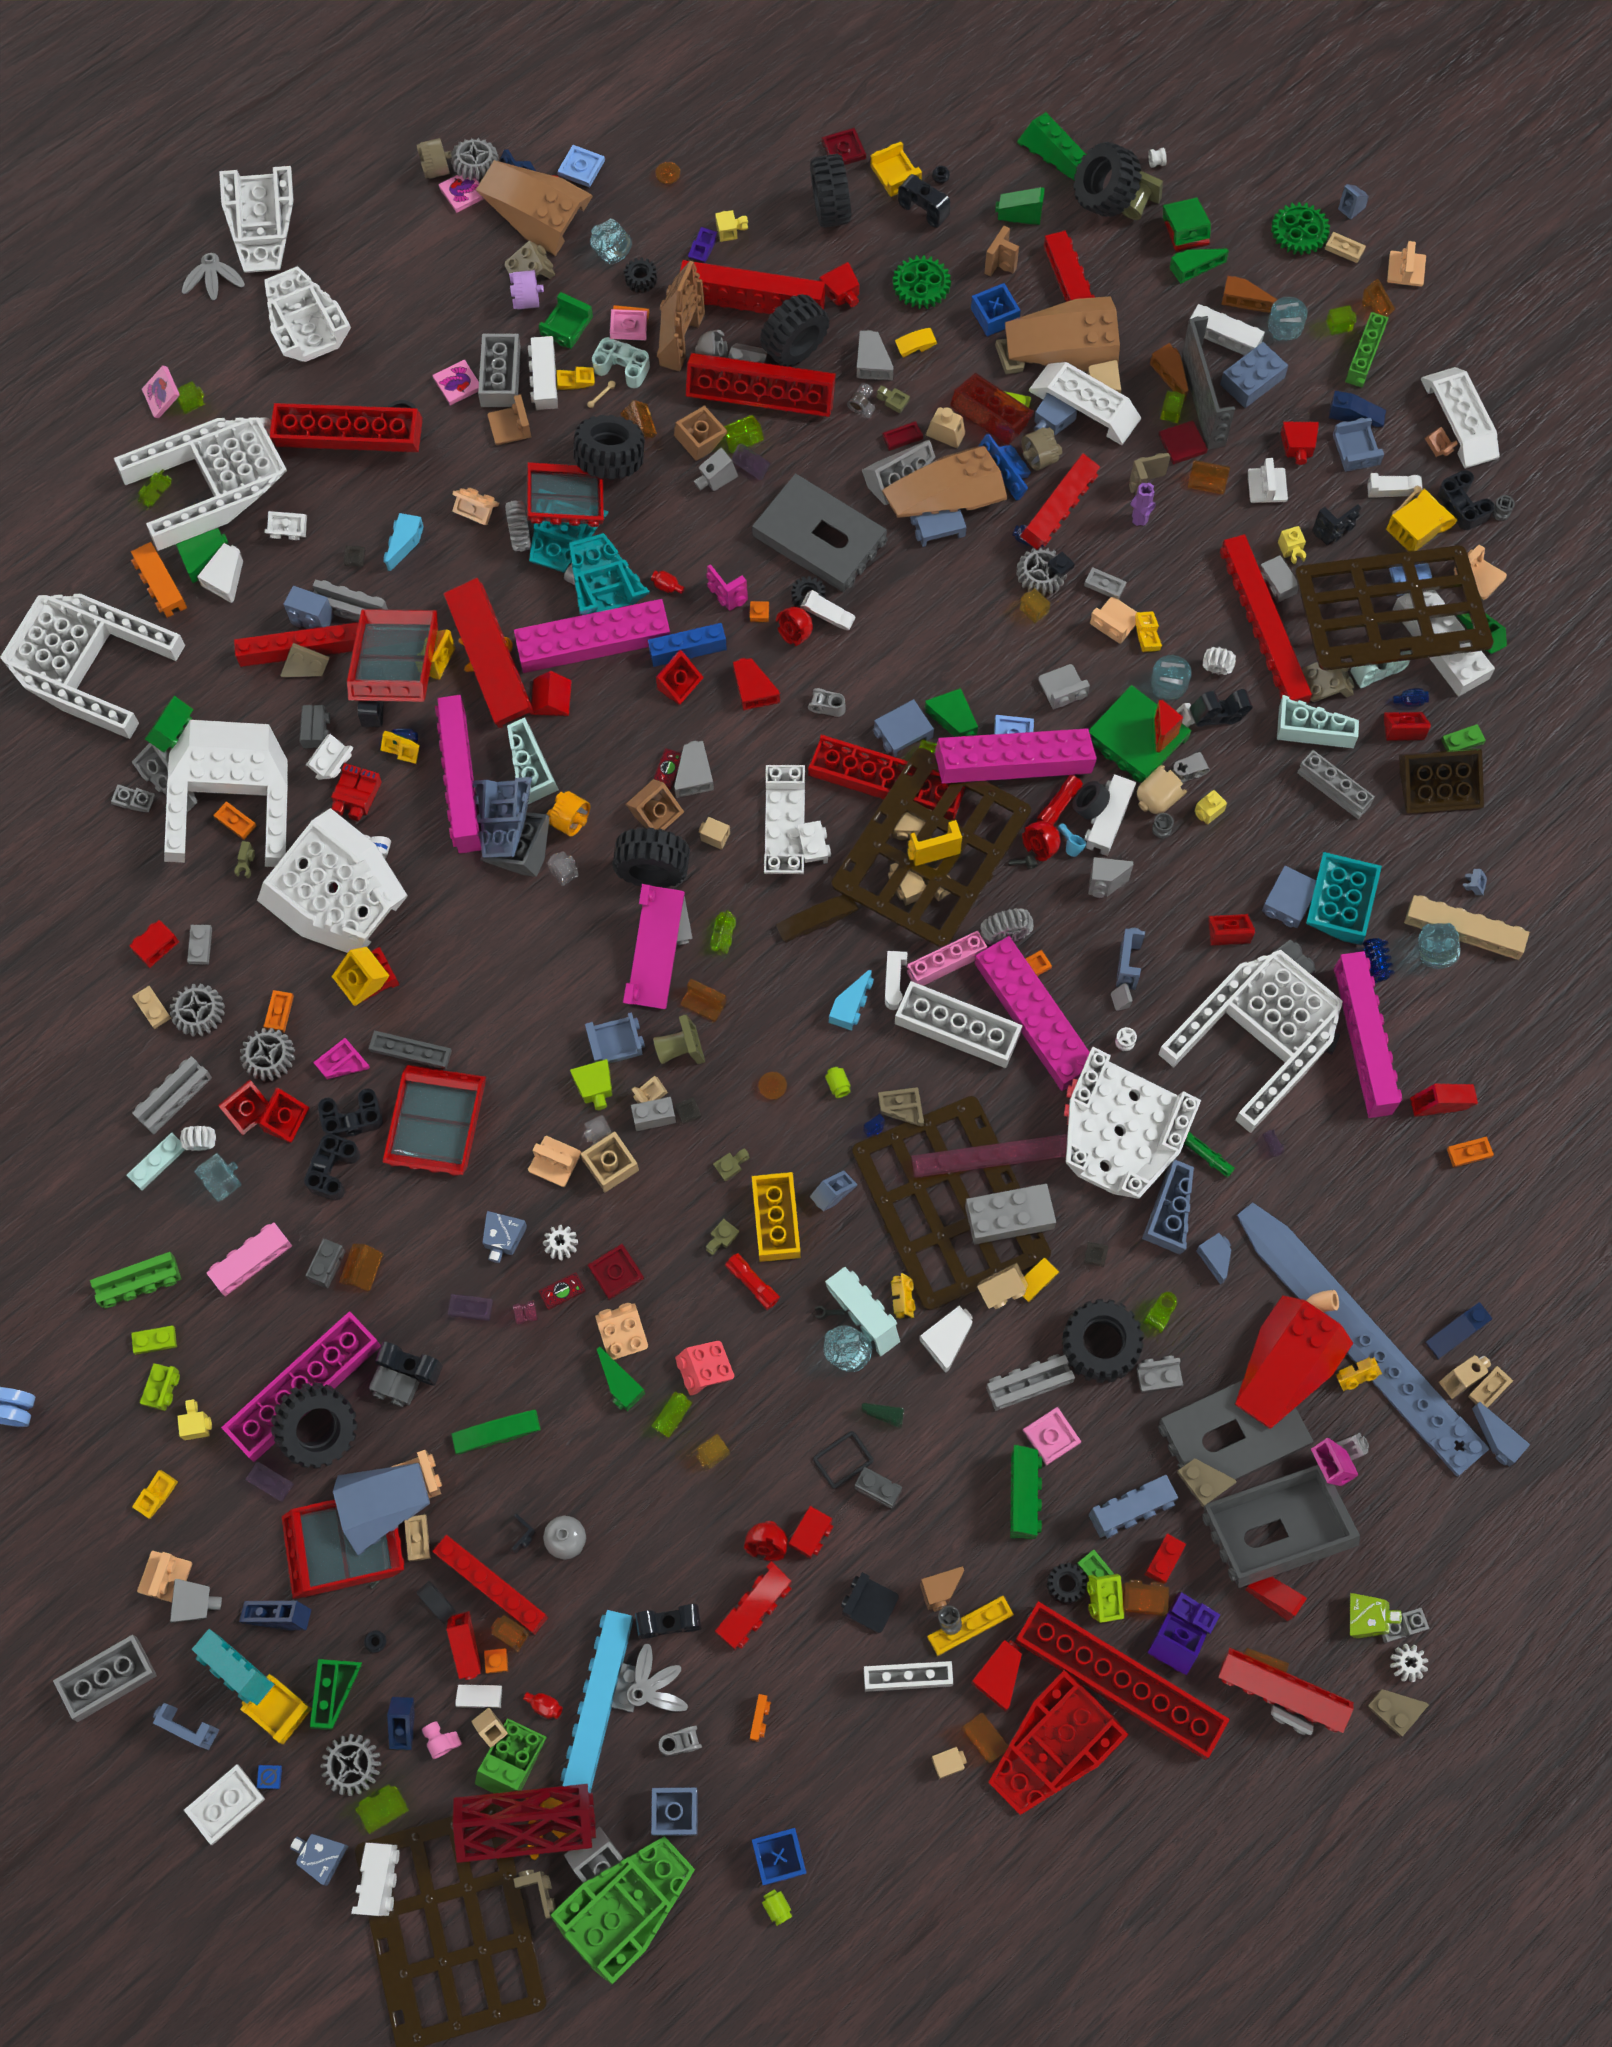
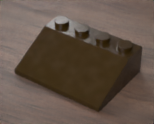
(1442, 780)

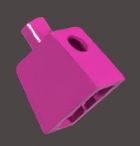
(1337, 1467)

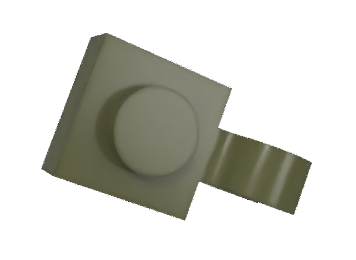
(895, 400)
(244, 858)
(729, 1166)
(722, 1235)

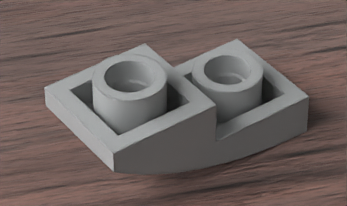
(132, 799)
(1412, 1623)

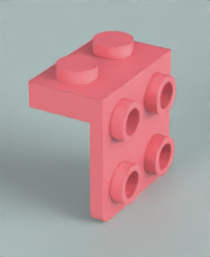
(704, 1366)

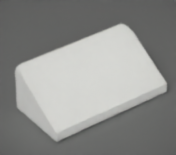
(479, 1696)

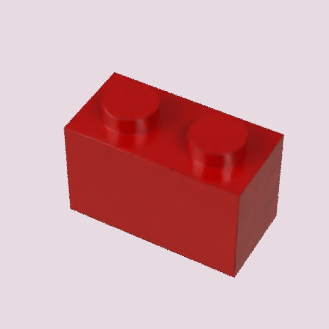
(154, 943)
(811, 1532)
(1165, 1559)

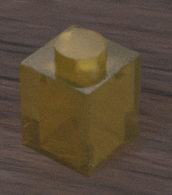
(1034, 605)
(712, 1451)

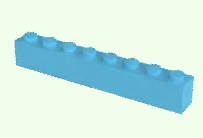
(598, 1700)

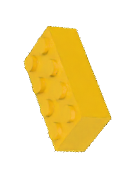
(776, 1217)

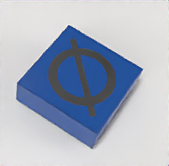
(269, 1777)

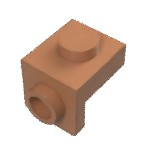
(1440, 442)

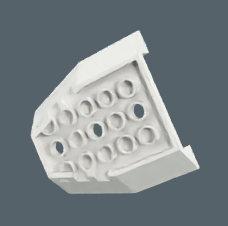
(336, 855)
(1151, 1127)

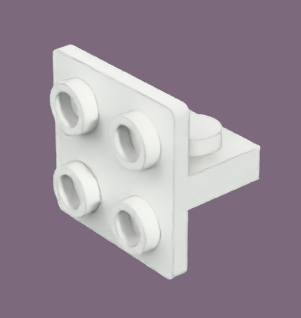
(1267, 483)
(329, 758)

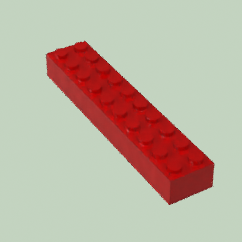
(1122, 1681)

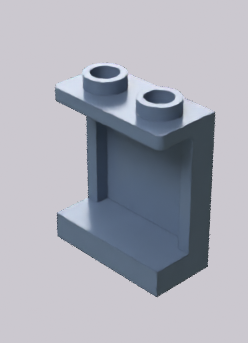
(1357, 444)
(938, 525)
(902, 728)
(1290, 897)
(1131, 939)
(615, 1039)
(203, 1738)

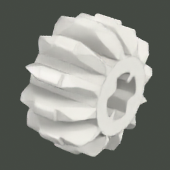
(1219, 661)
(198, 1138)
(569, 1242)
(1406, 1654)

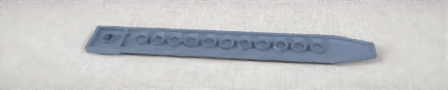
(1399, 1378)

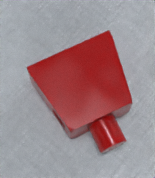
(841, 285)
(1299, 440)

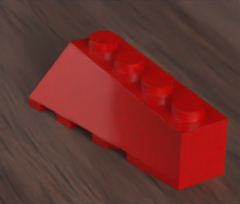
(753, 1607)

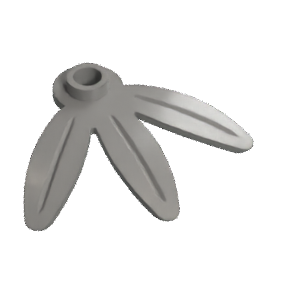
(210, 267)
(649, 1686)

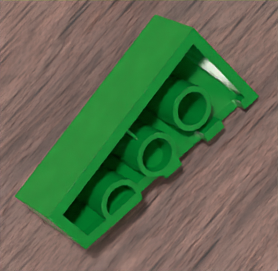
(1053, 144)

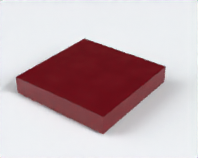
(845, 144)
(1183, 442)
(615, 1271)

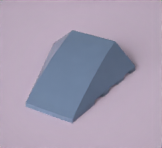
(501, 814)
(378, 1502)

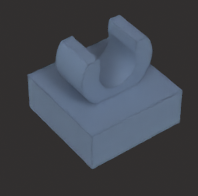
(1477, 883)

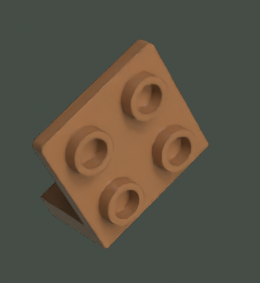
(510, 423)

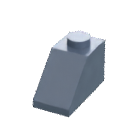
(1352, 201)
(833, 1190)
(1216, 1255)

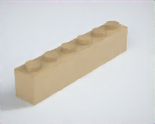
(1472, 928)

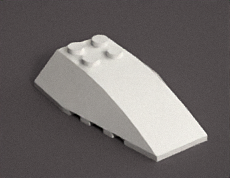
(258, 215)
(303, 316)

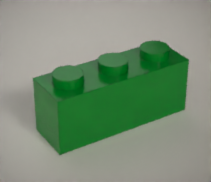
(169, 725)

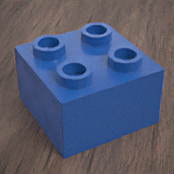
(994, 308)
(779, 1857)

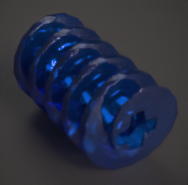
(1378, 960)

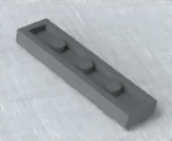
(410, 1049)

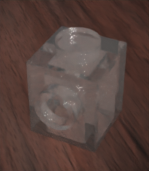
(563, 867)
(596, 1129)

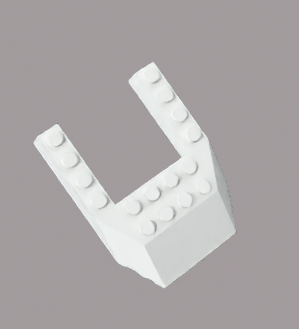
(234, 460)
(62, 641)
(230, 761)
(1279, 1008)

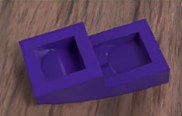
(703, 245)
(1194, 1612)

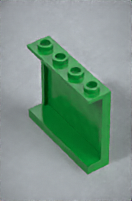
(1128, 735)

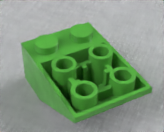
(510, 1759)

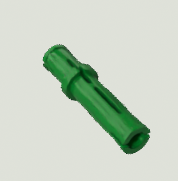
(1213, 1158)

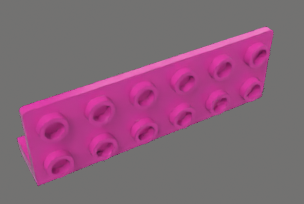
(655, 947)

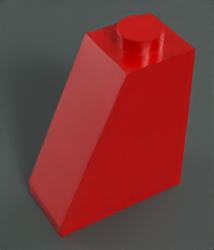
(753, 685)
(1444, 1099)
(1277, 1597)
(464, 1645)
(999, 1674)

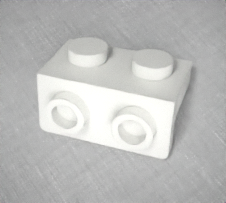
(286, 524)
(812, 841)

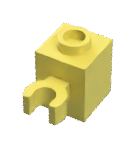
(728, 225)
(1292, 544)
(1210, 807)
(194, 1423)

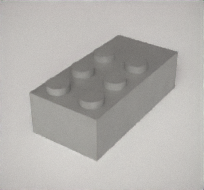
(499, 370)
(1010, 1214)
(104, 1678)

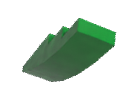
(496, 1431)

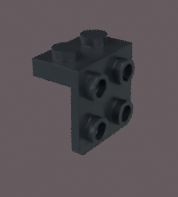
(1330, 528)
(869, 1603)

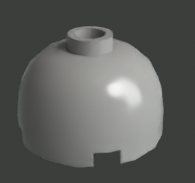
(712, 344)
(564, 1537)

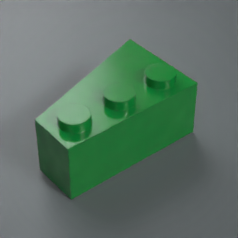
(331, 1691)

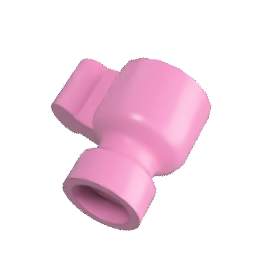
(439, 1743)

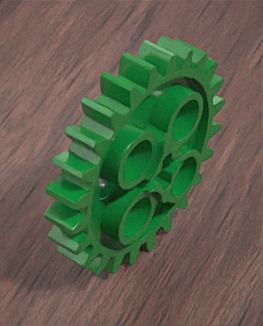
(1300, 228)
(932, 283)

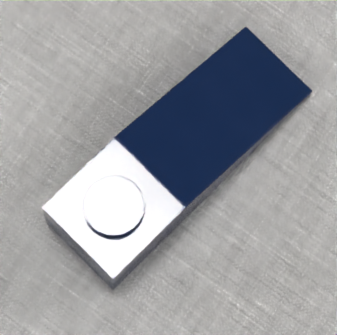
(1351, 407)
(1459, 1330)
(276, 1614)

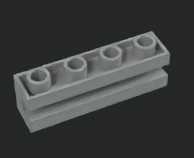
(346, 602)
(1335, 784)
(172, 1095)
(1029, 1382)

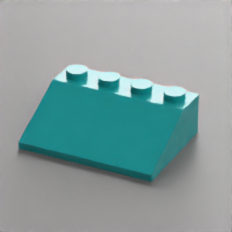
(1343, 897)

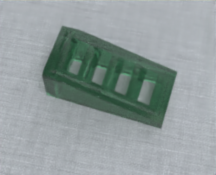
(888, 1414)

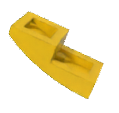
(920, 339)
(577, 379)
(1147, 631)
(405, 748)
(1039, 1278)
(155, 1494)

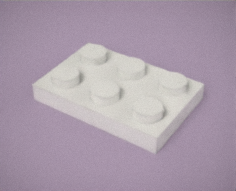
(224, 1804)

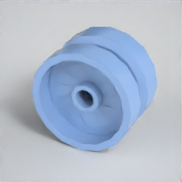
(13, 1407)

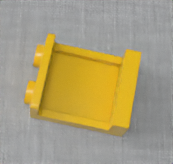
(893, 167)
(937, 847)
(278, 1711)

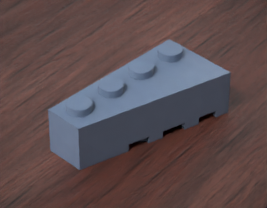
(1169, 1216)
(1133, 1507)

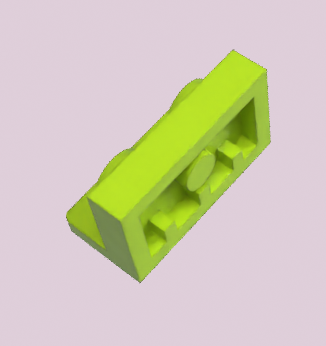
(160, 1387)
(1105, 1598)

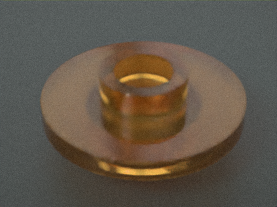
(668, 172)
(772, 1085)

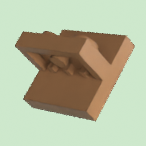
(1002, 253)

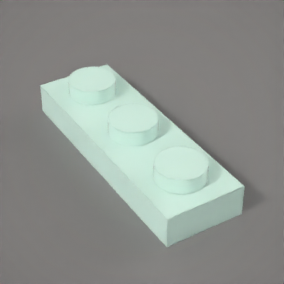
(156, 1161)

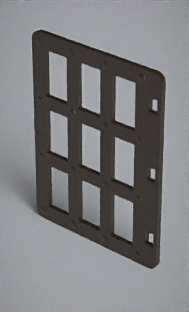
(1386, 651)
(875, 837)
(966, 1111)
(397, 1971)

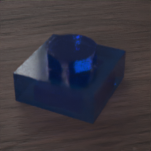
(874, 1126)

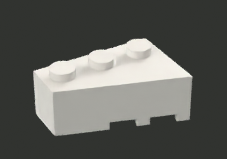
(377, 1880)

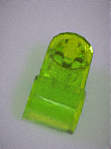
(1159, 1314)

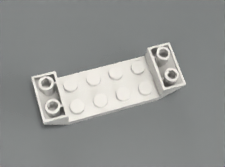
(1088, 397)
(1465, 415)
(783, 813)

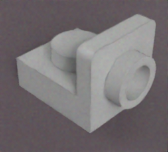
(1355, 1446)

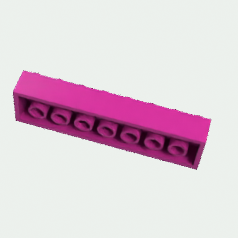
(590, 635)
(1015, 755)
(458, 774)
(1035, 1009)
(1367, 1034)
(325, 1362)

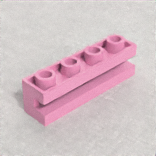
(946, 959)
(248, 1259)

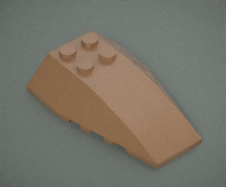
(533, 202)
(1072, 332)
(949, 483)

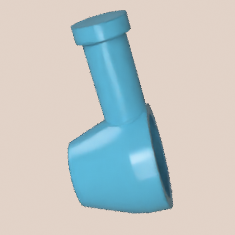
(1074, 843)

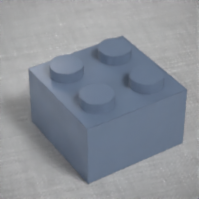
(308, 609)
(674, 1812)

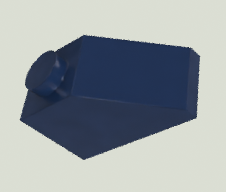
(401, 1723)

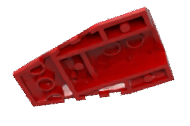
(1290, 1359)
(1056, 1744)

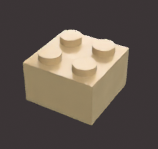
(609, 1161)
(1003, 1286)

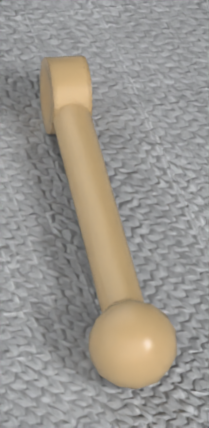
(611, 385)
(1417, 489)

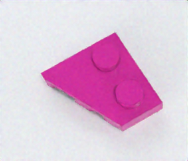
(340, 1061)

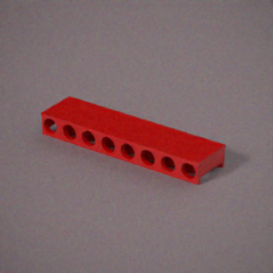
(488, 652)
(871, 774)

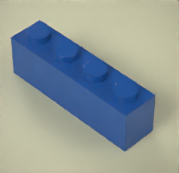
(692, 643)

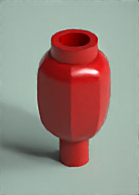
(666, 582)
(544, 1705)

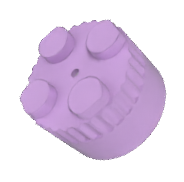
(525, 289)

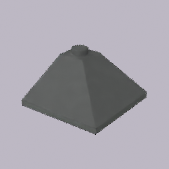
(530, 849)

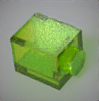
(1341, 320)
(190, 397)
(1172, 406)

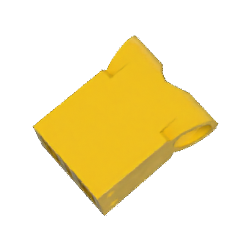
(1420, 521)

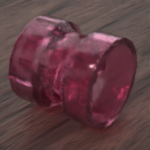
(530, 1312)

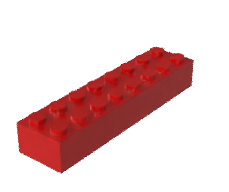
(753, 289)
(760, 384)
(346, 427)

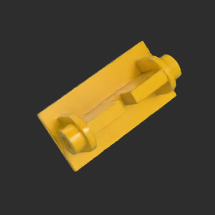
(903, 1286)
(1367, 1371)

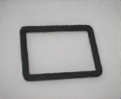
(834, 1445)

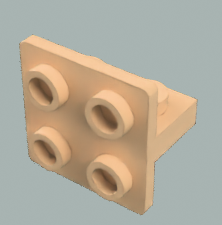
(1406, 266)
(474, 505)
(554, 1161)
(161, 1573)

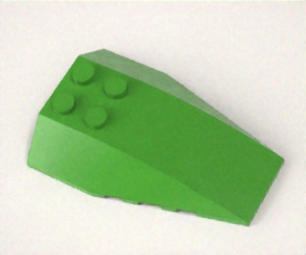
(623, 1907)

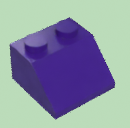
(1177, 1643)

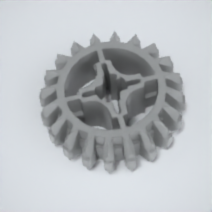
(473, 158)
(518, 526)
(1039, 574)
(1012, 923)
(212, 1009)
(259, 1058)
(344, 1773)

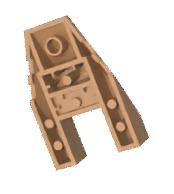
(680, 309)

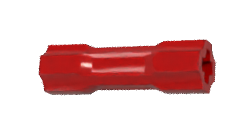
(1061, 800)
(762, 1292)

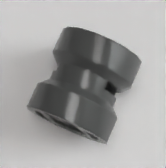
(1503, 508)
(1161, 821)
(946, 1617)

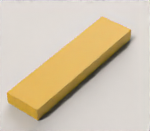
(972, 1625)

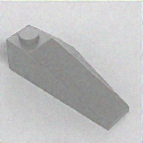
(897, 466)
(153, 767)

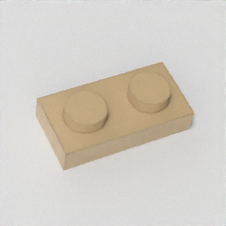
(1345, 247)
(151, 1007)
(1491, 1387)
(417, 1538)

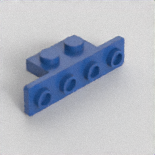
(1010, 465)

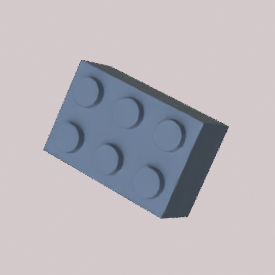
(1254, 375)

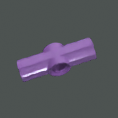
(1143, 504)

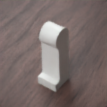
(1392, 485)
(827, 610)
(893, 996)

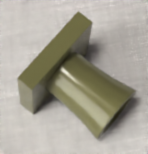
(1150, 190)
(680, 1043)

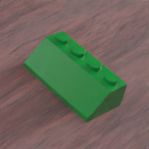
(1024, 1493)

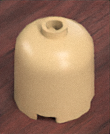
(1159, 791)

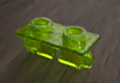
(149, 493)
(725, 924)
(672, 1414)

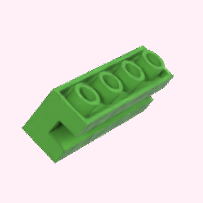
(1366, 349)
(135, 1280)

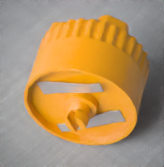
(569, 813)

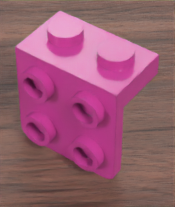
(728, 595)

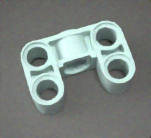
(623, 354)
(1371, 673)

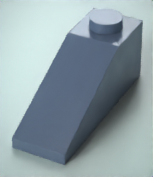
(1502, 1439)

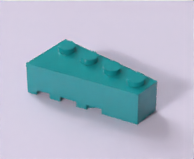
(232, 1667)

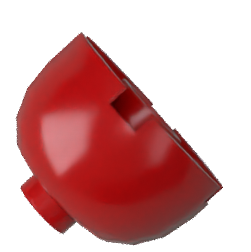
(794, 625)
(1042, 839)
(766, 1540)

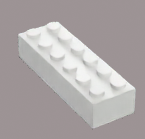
(1460, 670)
(958, 1024)

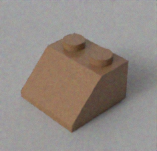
(699, 432)
(655, 806)
(940, 1588)

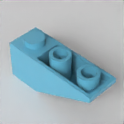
(405, 537)
(847, 1004)

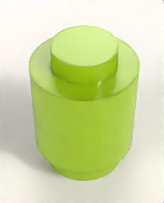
(838, 1082)
(777, 1907)

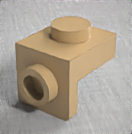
(649, 1091)

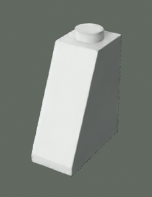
(223, 572)
(947, 1337)

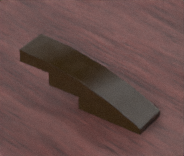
(820, 915)

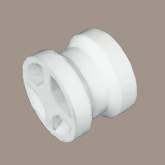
(1157, 157)
(1125, 1034)

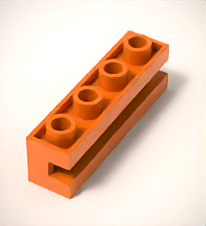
(158, 579)

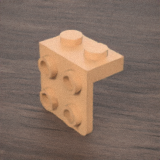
(1485, 574)
(1114, 619)
(621, 1331)
(431, 1480)

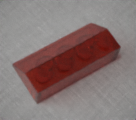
(991, 408)

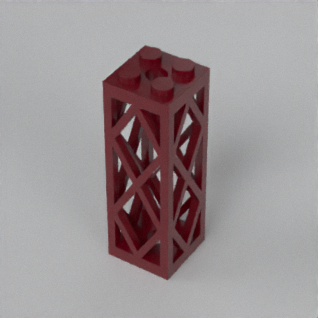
(517, 1835)

